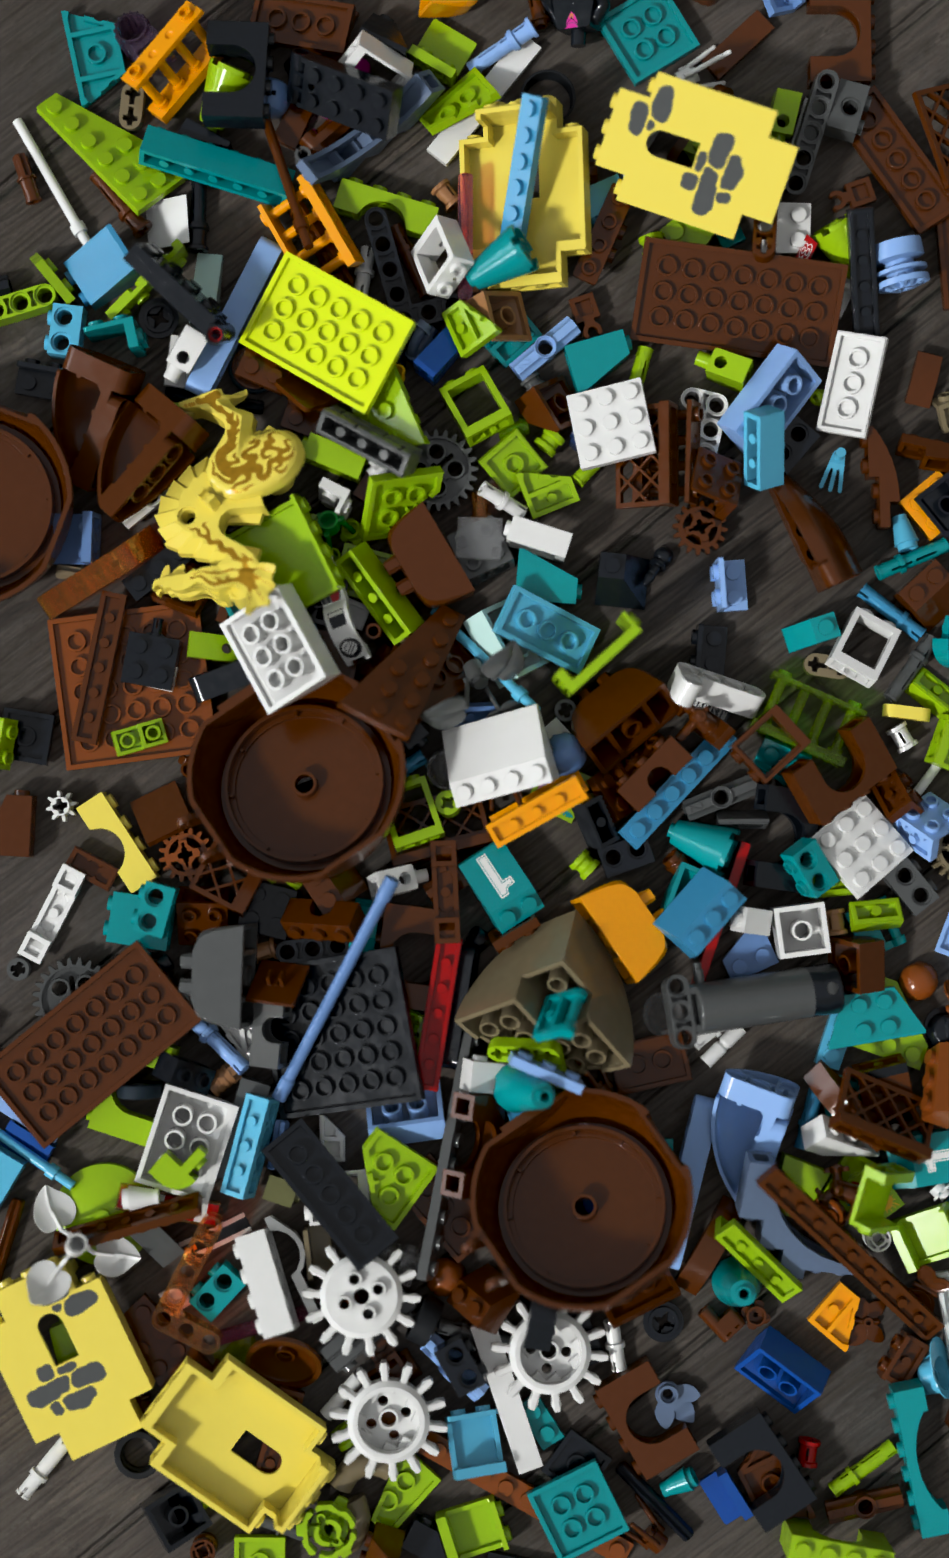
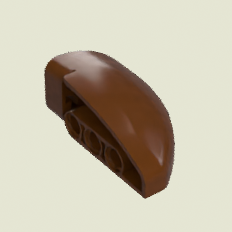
(85, 407)
(145, 453)
(832, 553)

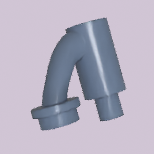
(420, 339)

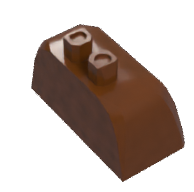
(425, 561)
(621, 715)

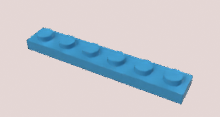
(524, 161)
(672, 793)

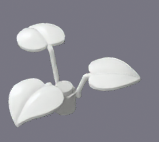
(47, 1281)

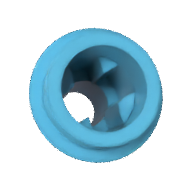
(904, 534)

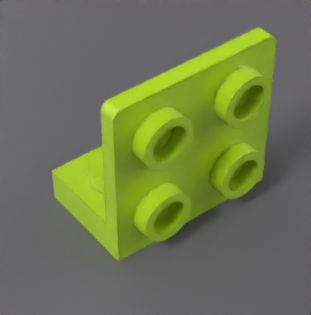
(442, 52)

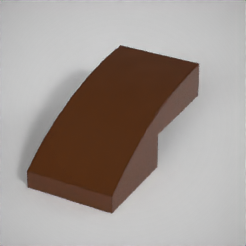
(923, 379)

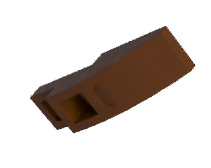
(931, 453)
(879, 466)
(826, 1087)

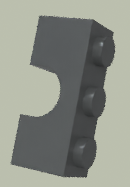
(265, 1049)

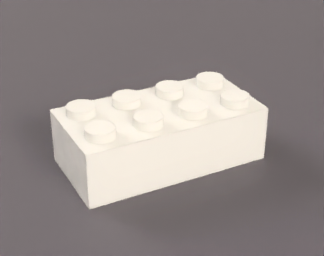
(266, 1283)

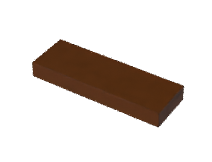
(741, 43)

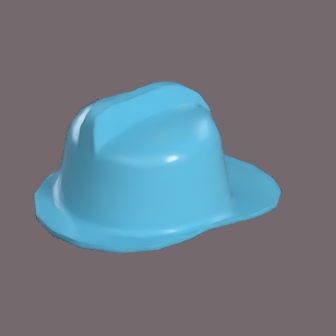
(934, 1369)

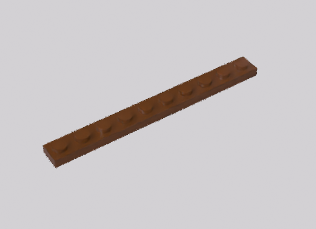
(849, 1252)

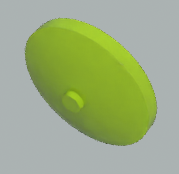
(97, 1195)

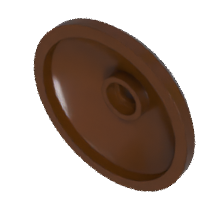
(285, 1361)

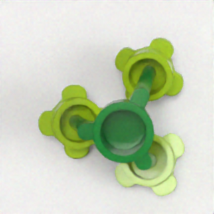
(330, 525)

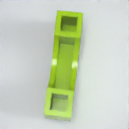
(356, 198)

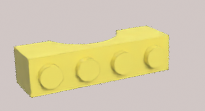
(137, 867)

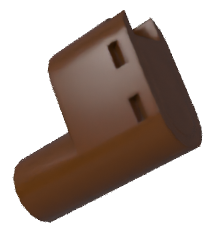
(725, 1325)

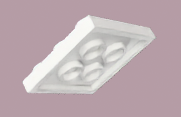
(611, 424)
(862, 846)

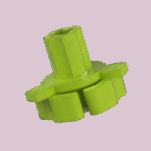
(327, 1513)

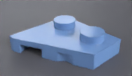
(749, 955)

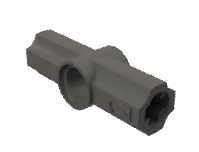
(705, 804)

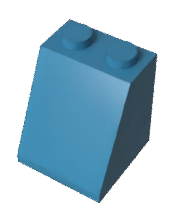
(100, 269)

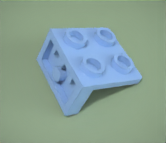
(730, 585)
(925, 829)

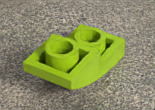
(139, 737)

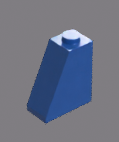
(436, 358)

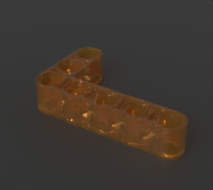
(100, 572)
(185, 1284)

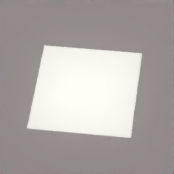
(169, 221)

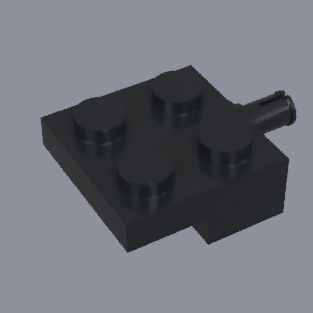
(151, 658)

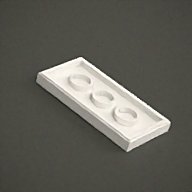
(852, 384)

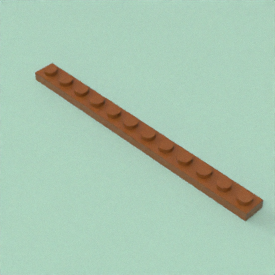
(504, 1486)

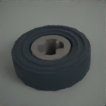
(140, 1090)

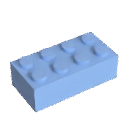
(780, 381)

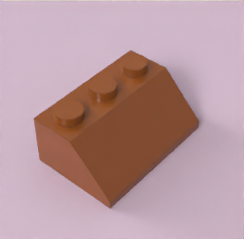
(936, 1086)

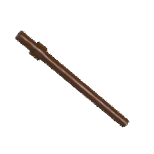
(300, 222)

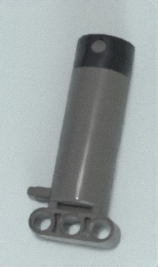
(750, 1000)

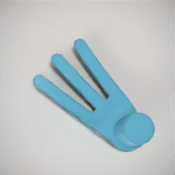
(836, 462)

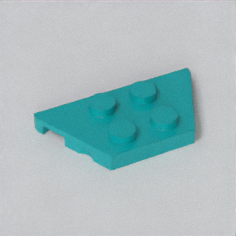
(94, 55)
(873, 1019)

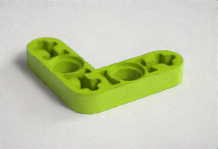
(547, 1050)

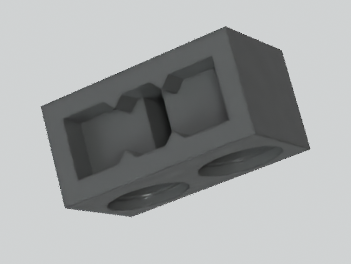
(906, 889)

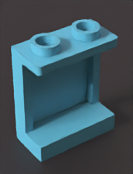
(474, 1443)

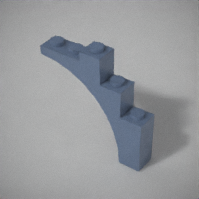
(349, 152)
(773, 1229)

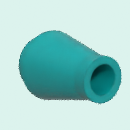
(680, 1482)

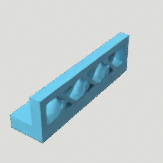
(251, 1137)

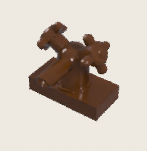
(705, 725)
(838, 1189)

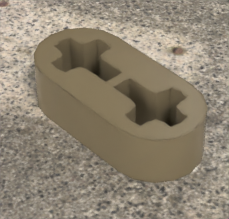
(138, 109)
(820, 672)

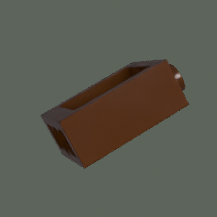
(791, 731)

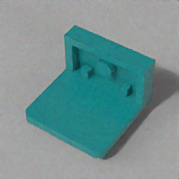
(119, 326)

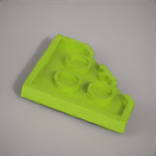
(393, 497)
(911, 1047)
(394, 1175)

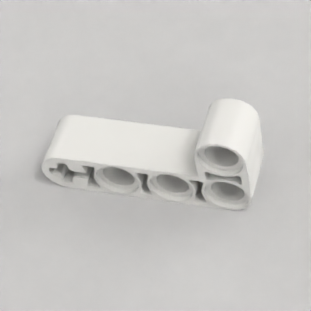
(710, 417)
(694, 683)

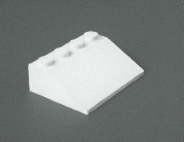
(280, 649)
(498, 756)
(181, 1125)

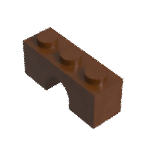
(635, 786)
(304, 921)

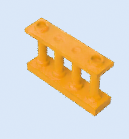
(187, 79)
(321, 211)
(537, 808)

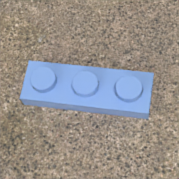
(546, 1070)

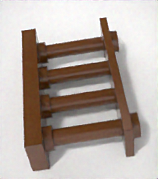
(694, 416)

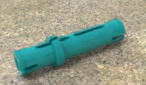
(901, 563)

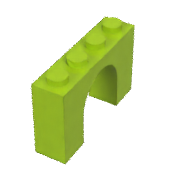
(118, 1121)
(802, 1541)

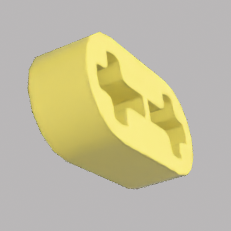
(906, 712)

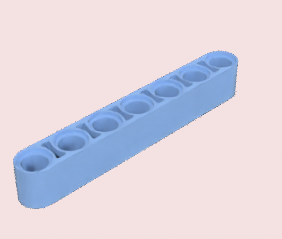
(239, 310)
(696, 1149)

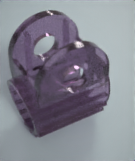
(131, 25)

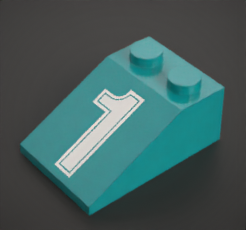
(501, 886)
(932, 1171)

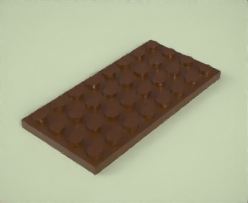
(733, 303)
(93, 1043)

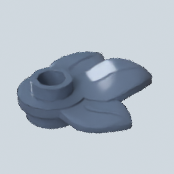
(676, 1405)

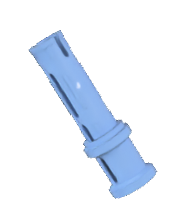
(511, 41)
(209, 1034)

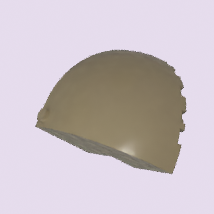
(552, 960)

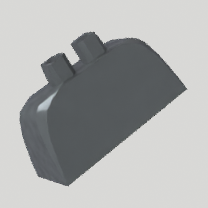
(222, 974)

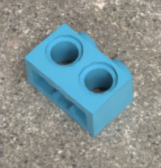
(71, 331)

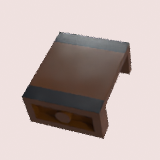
(893, 1071)

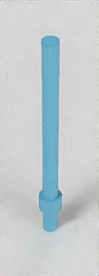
(518, 693)
(51, 1170)

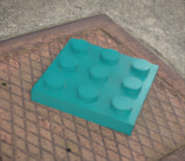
(647, 36)
(578, 1510)

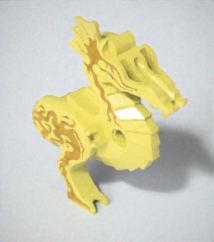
(225, 493)

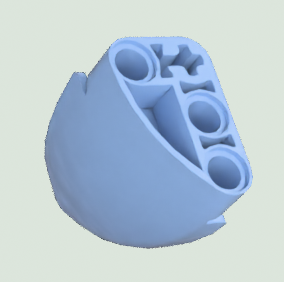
(752, 1117)

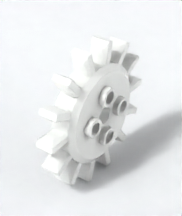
(351, 1320)
(565, 1370)
(375, 1440)

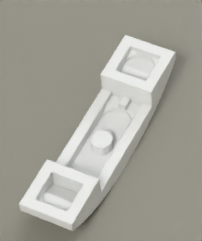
(53, 914)

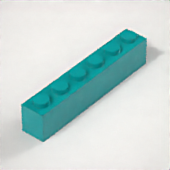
(212, 165)

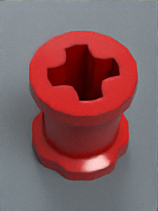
(811, 1443)

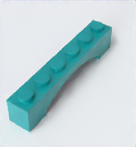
(908, 1403)

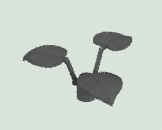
(502, 665)

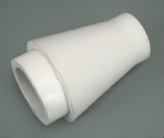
(139, 1197)

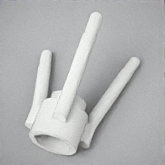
(690, 73)

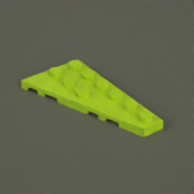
(109, 153)
(394, 412)

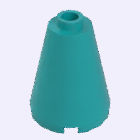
(503, 260)
(705, 843)
(521, 1091)
(734, 1283)

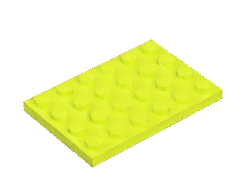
(327, 332)

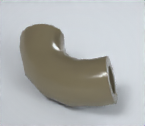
(348, 1475)
(360, 1509)

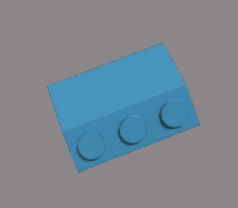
(699, 912)

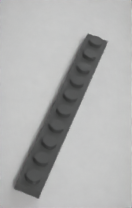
(452, 1140)

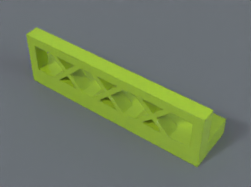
(756, 1259)

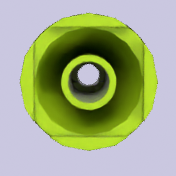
(224, 78)
(833, 241)

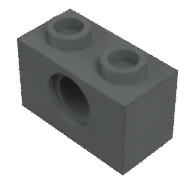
(852, 96)

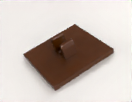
(277, 983)

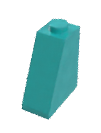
(596, 358)
(546, 579)

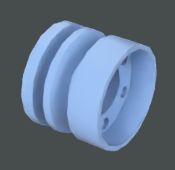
(900, 269)

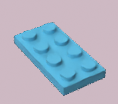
(546, 630)

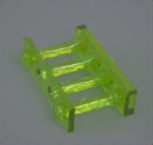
(833, 753)

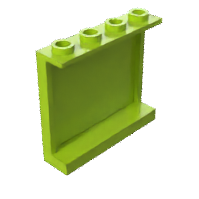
(296, 548)
(568, 686)

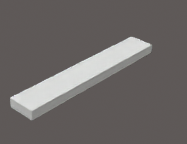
(502, 78)
(509, 1409)

